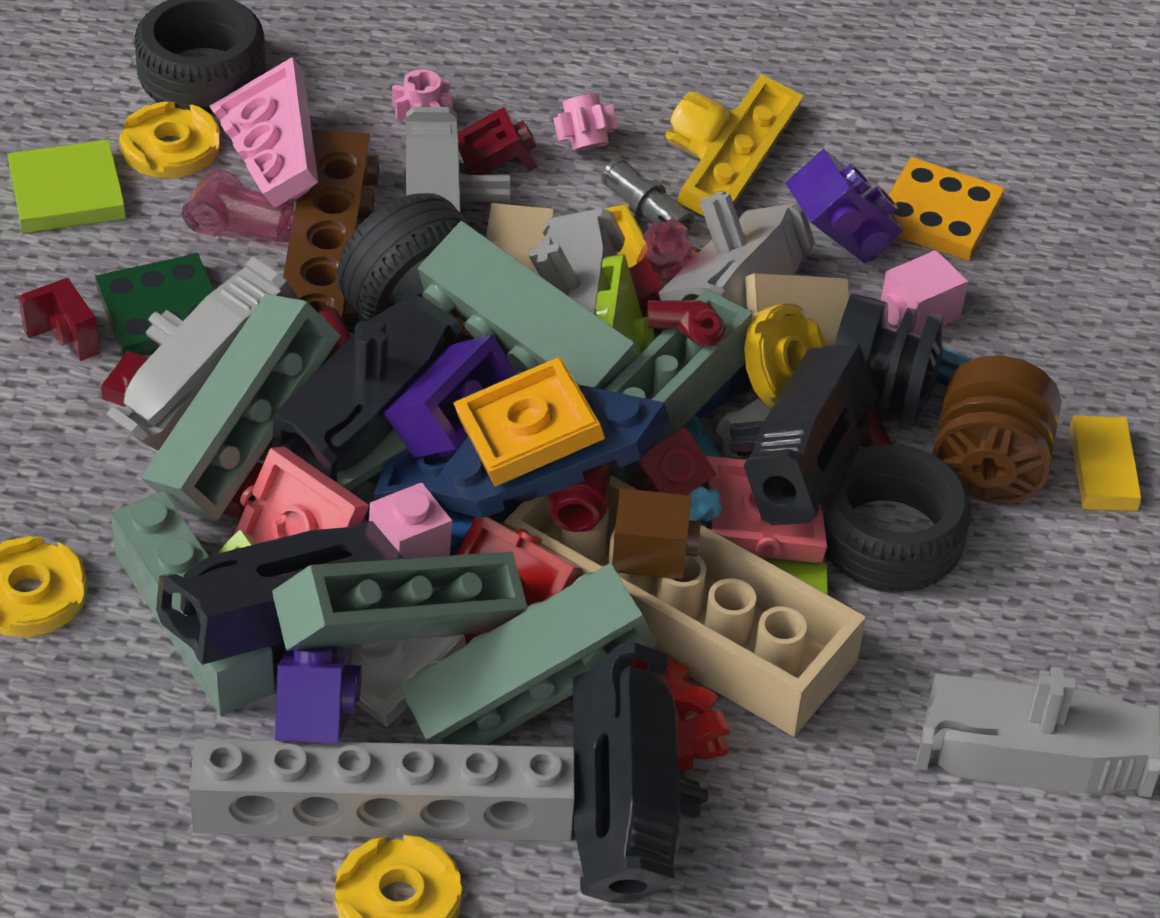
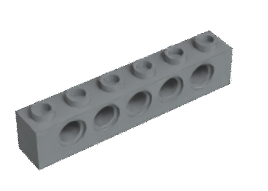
(382, 790)

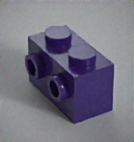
(845, 205)
(425, 409)
(316, 694)

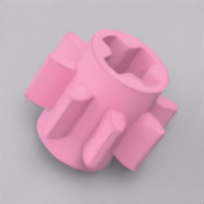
(420, 89)
(585, 122)

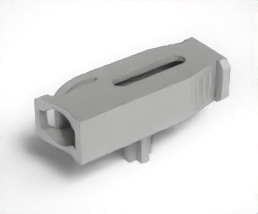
(434, 161)
(758, 242)
(574, 253)
(191, 352)
(1040, 735)

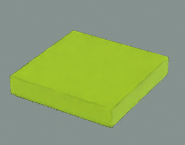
(66, 186)

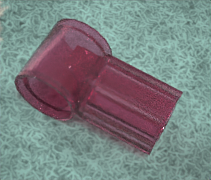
(224, 203)
(667, 248)

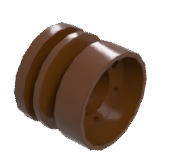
(999, 427)

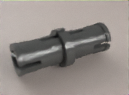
(643, 195)

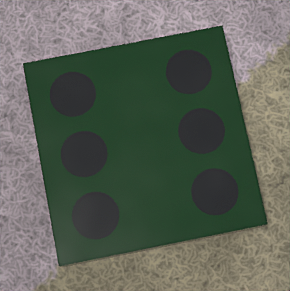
(139, 291)

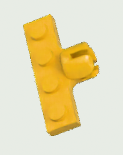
(727, 140)

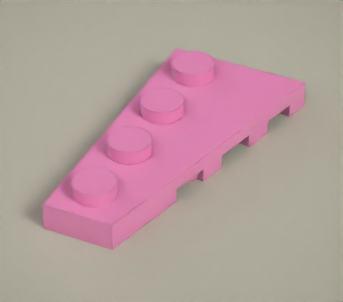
(273, 131)

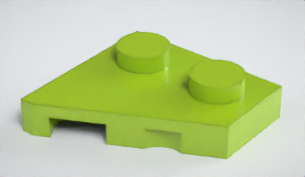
(620, 304)

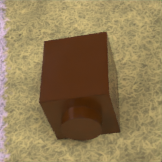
(654, 534)

